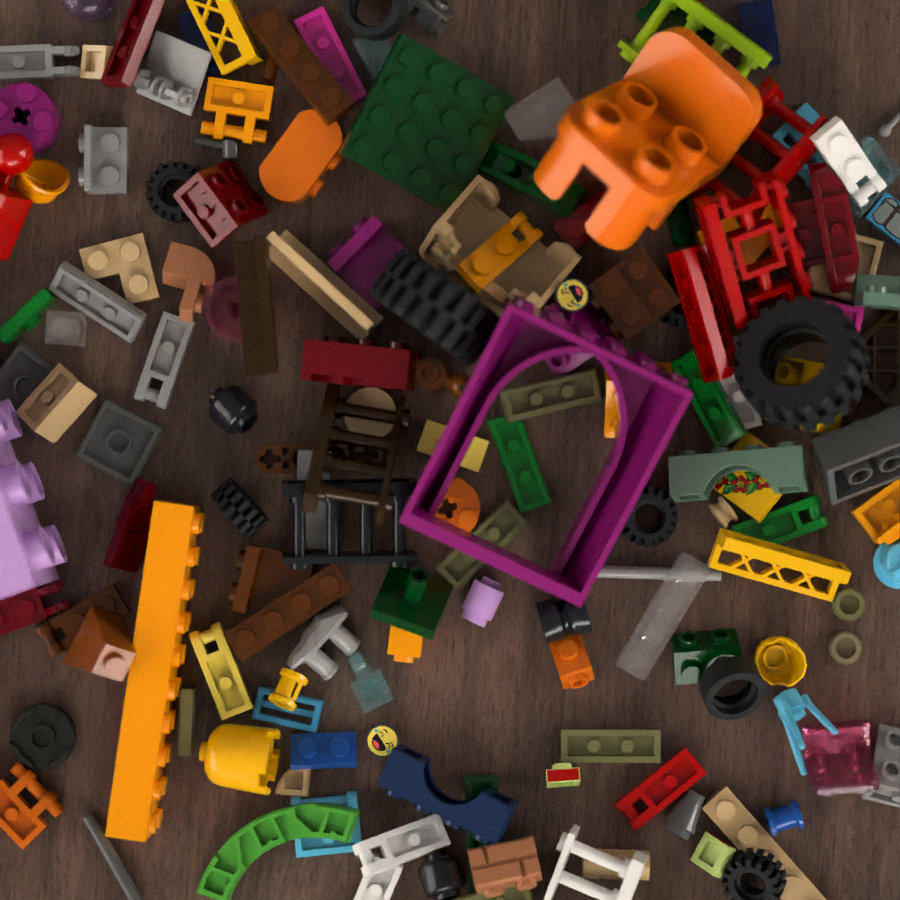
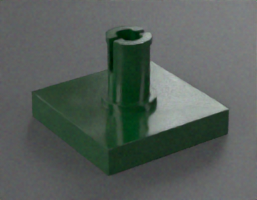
(411, 601)

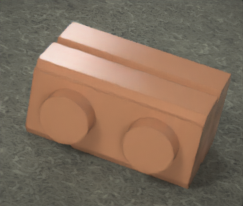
(505, 866)

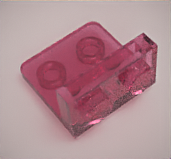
(841, 760)

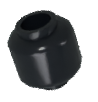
(233, 409)
(441, 876)

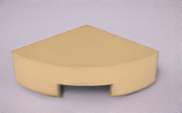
(294, 783)

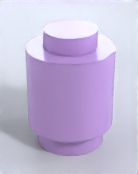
(482, 601)

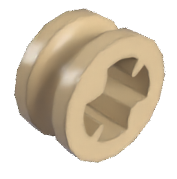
(723, 512)

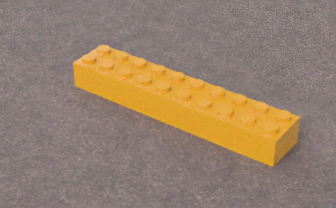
(153, 673)

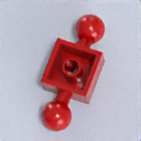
(15, 158)

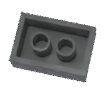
(859, 455)

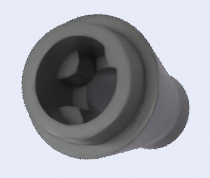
(685, 815)

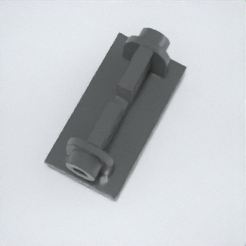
(431, 14)

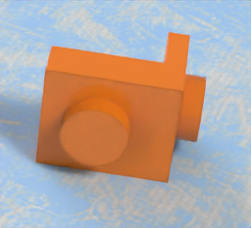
(572, 662)

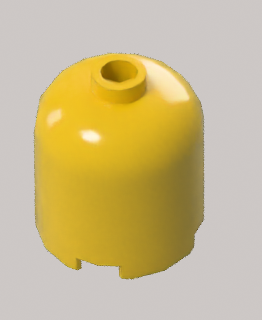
(241, 757)

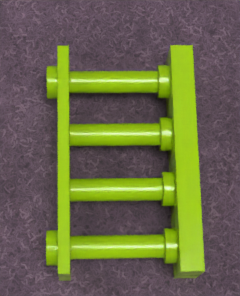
(698, 18)

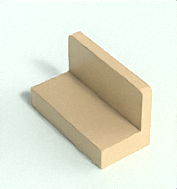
(56, 403)

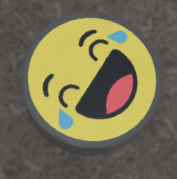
(571, 295)
(382, 739)

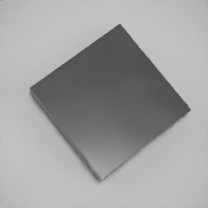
(22, 375)
(119, 442)

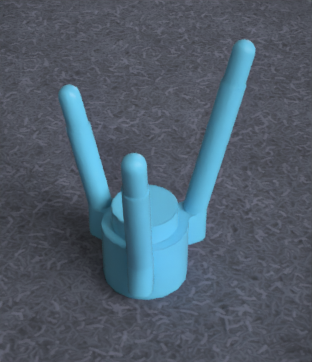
(790, 710)

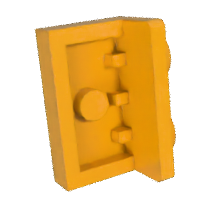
(881, 514)

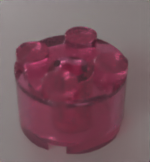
(219, 311)

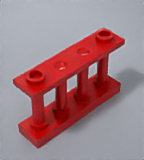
(791, 159)

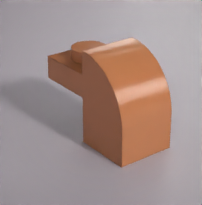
(189, 270)

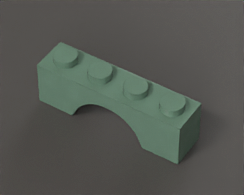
(695, 475)

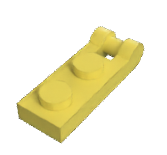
(221, 672)

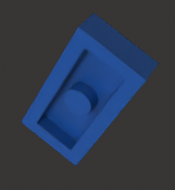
(323, 750)

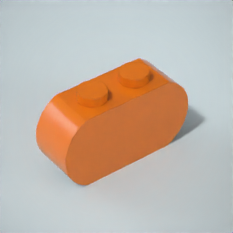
(301, 159)

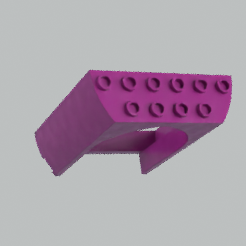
(647, 415)

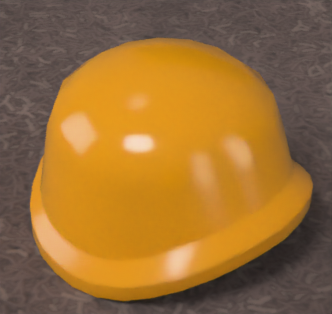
(42, 181)

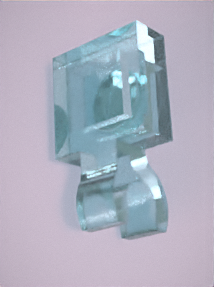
(370, 687)

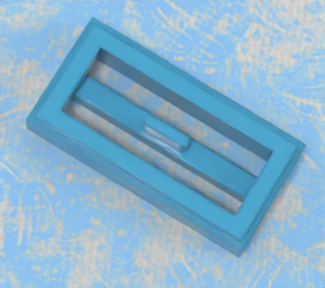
(315, 715)

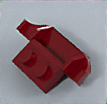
(827, 228)

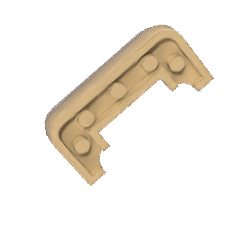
(471, 223)

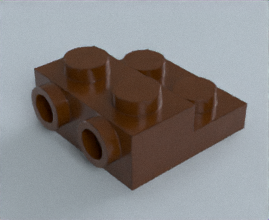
(632, 295)

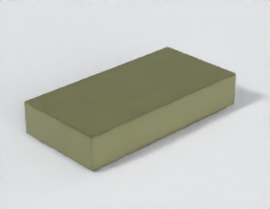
(187, 721)

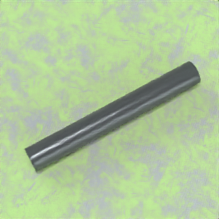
(112, 857)

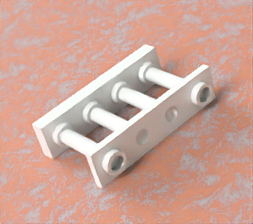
(628, 869)

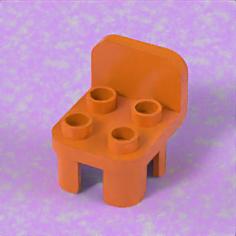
(653, 134)

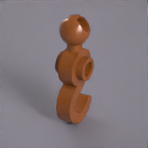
(433, 374)

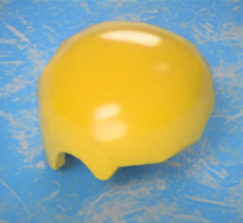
(780, 661)

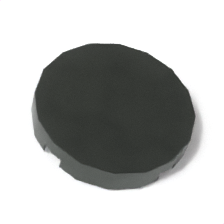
(42, 736)

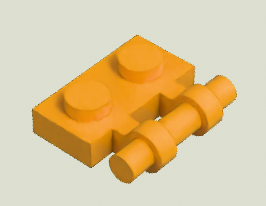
(240, 100)

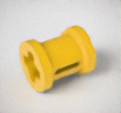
(288, 689)

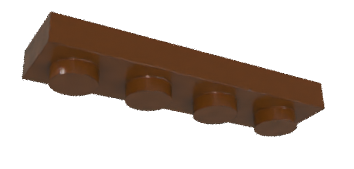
(300, 64)
(288, 611)

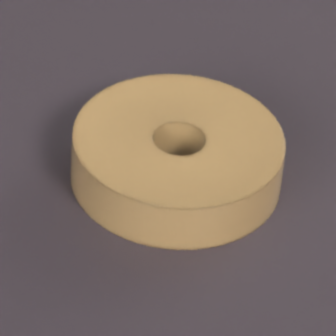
(372, 398)

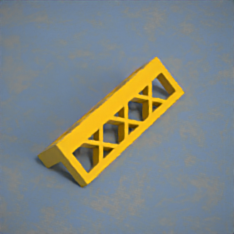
(237, 27)
(779, 557)

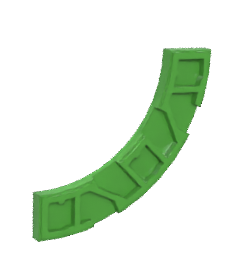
(269, 831)

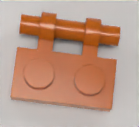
(16, 815)

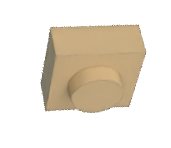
(94, 61)

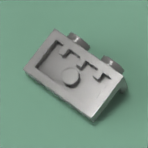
(104, 160)

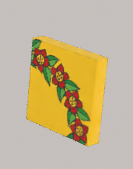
(747, 489)

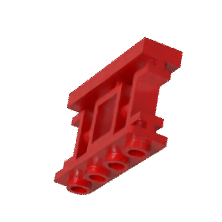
(729, 258)

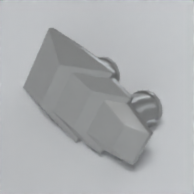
(324, 626)

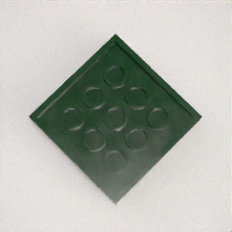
(425, 124)

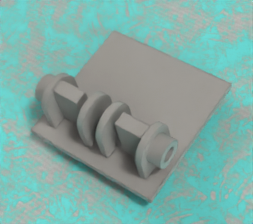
(173, 72)

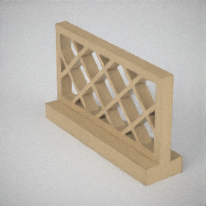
(323, 285)

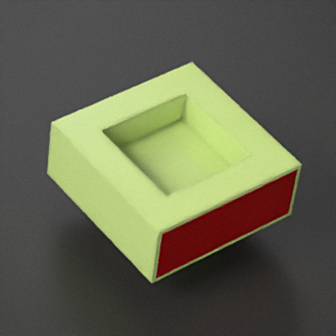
(562, 776)
(713, 854)

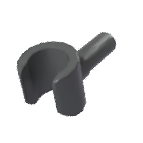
(230, 149)

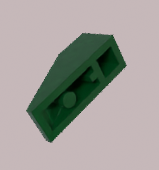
(517, 173)

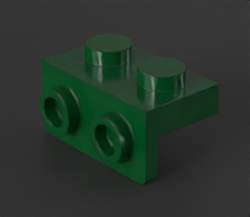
(698, 650)

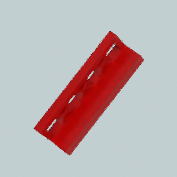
(703, 312)

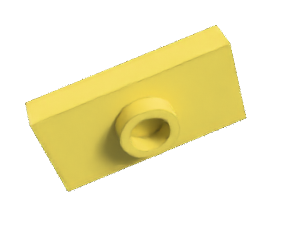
(432, 434)

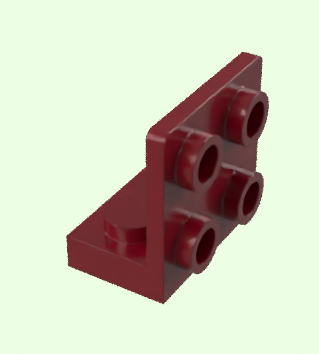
(220, 201)

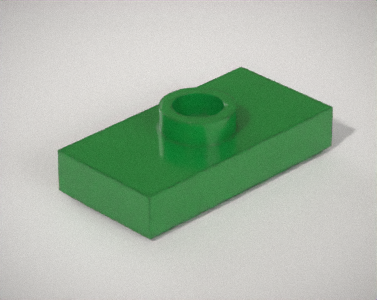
(27, 316)

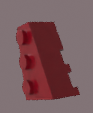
(359, 363)

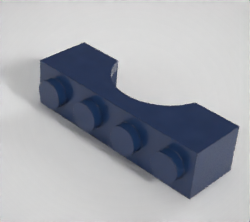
(410, 777)

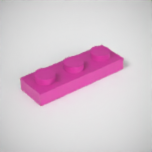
(323, 40)

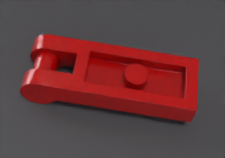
(660, 788)

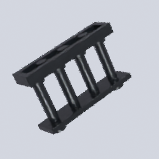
(398, 557)

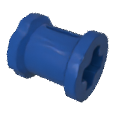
(783, 817)

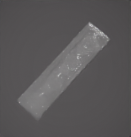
(663, 615)

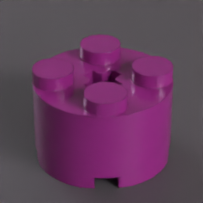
(43, 115)

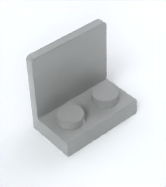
(887, 766)

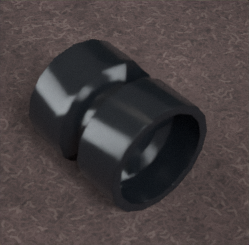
(561, 618)

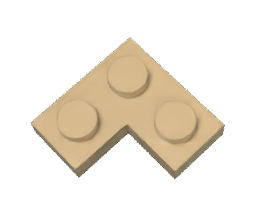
(126, 258)

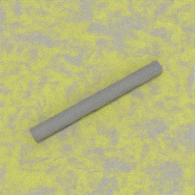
(645, 572)

